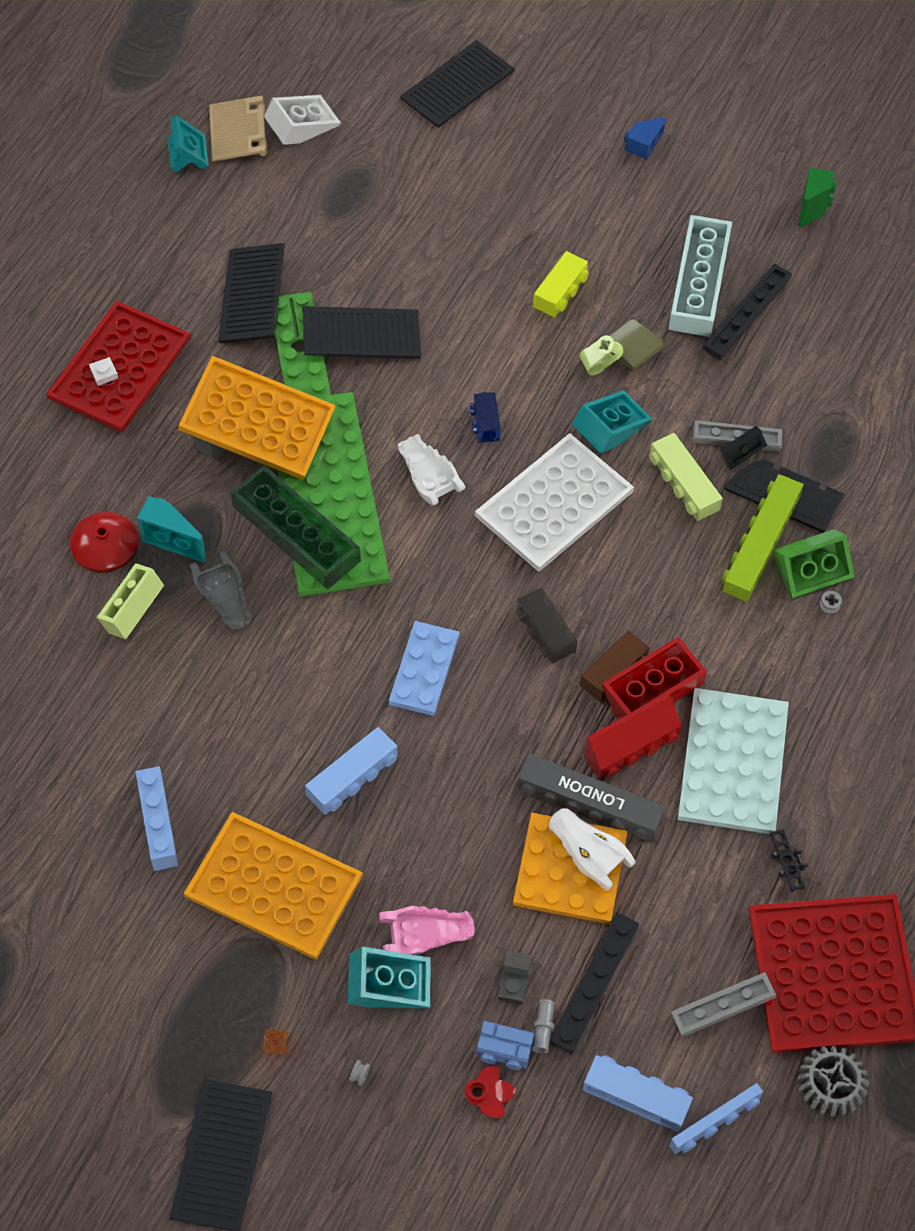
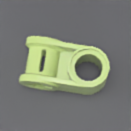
(599, 356)

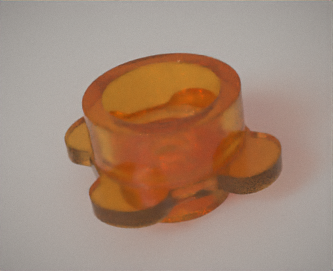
(270, 1036)

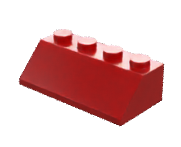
(664, 671)
(632, 737)

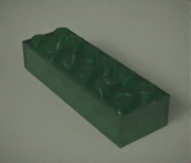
(296, 527)

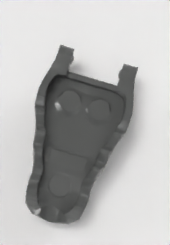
(224, 591)

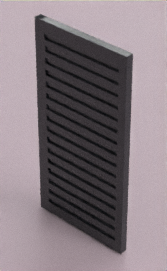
(457, 83)
(251, 293)
(361, 332)
(221, 1155)

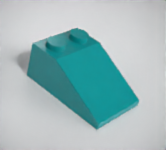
(610, 420)
(167, 529)
(388, 979)

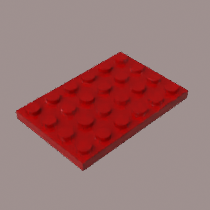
(141, 354)

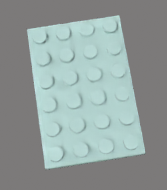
(733, 761)

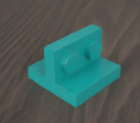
(186, 145)

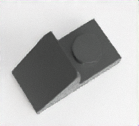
(514, 977)

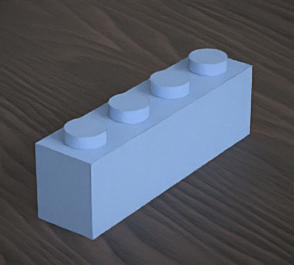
(351, 771)
(156, 818)
(637, 1092)

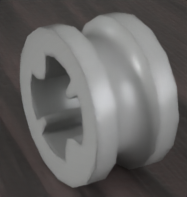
(824, 603)
(359, 1072)

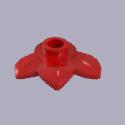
(494, 1092)

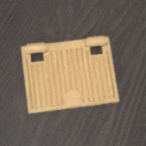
(236, 127)

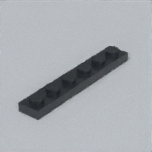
(747, 311)
(594, 983)

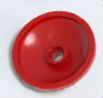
(104, 551)

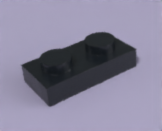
(743, 447)

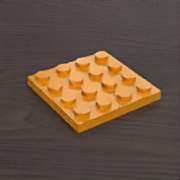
(554, 884)

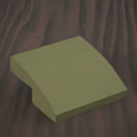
(637, 344)

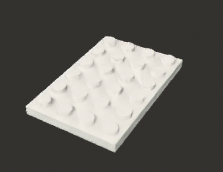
(554, 502)

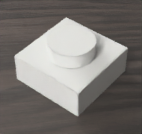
(103, 371)

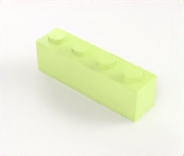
(685, 477)

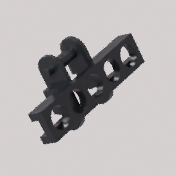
(788, 853)

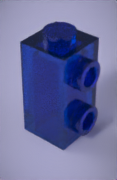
(486, 417)

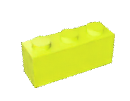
(561, 284)

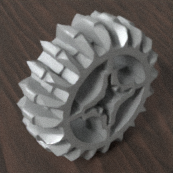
(823, 1077)

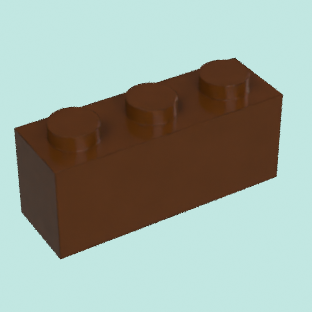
(617, 658)

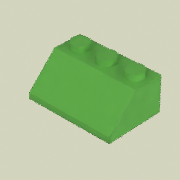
(814, 562)

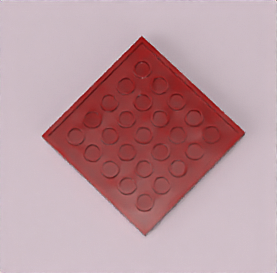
(835, 972)

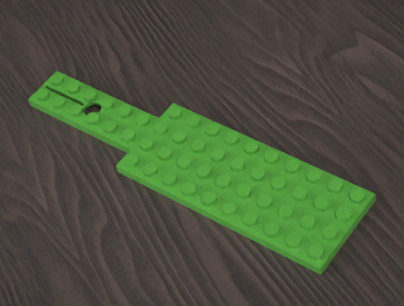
(339, 473)

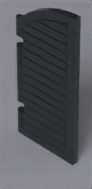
(814, 506)

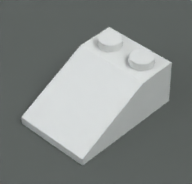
(300, 118)

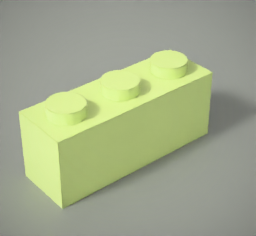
(130, 601)

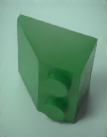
(816, 195)

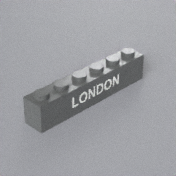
(590, 797)

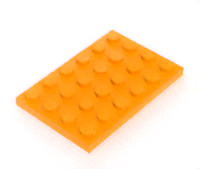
(257, 417)
(273, 885)

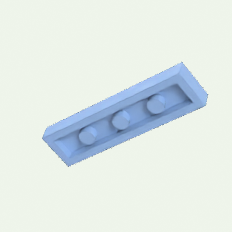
(708, 1125)

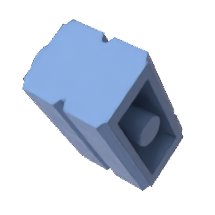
(504, 1045)

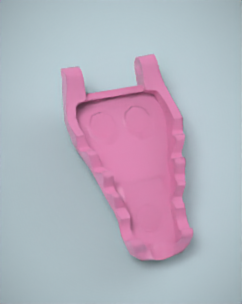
(422, 929)

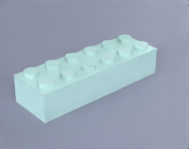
(700, 276)

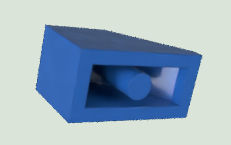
(644, 137)

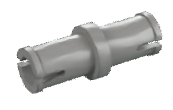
(543, 1026)

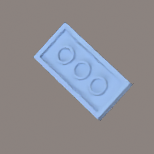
(424, 668)

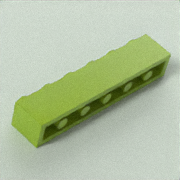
(762, 538)

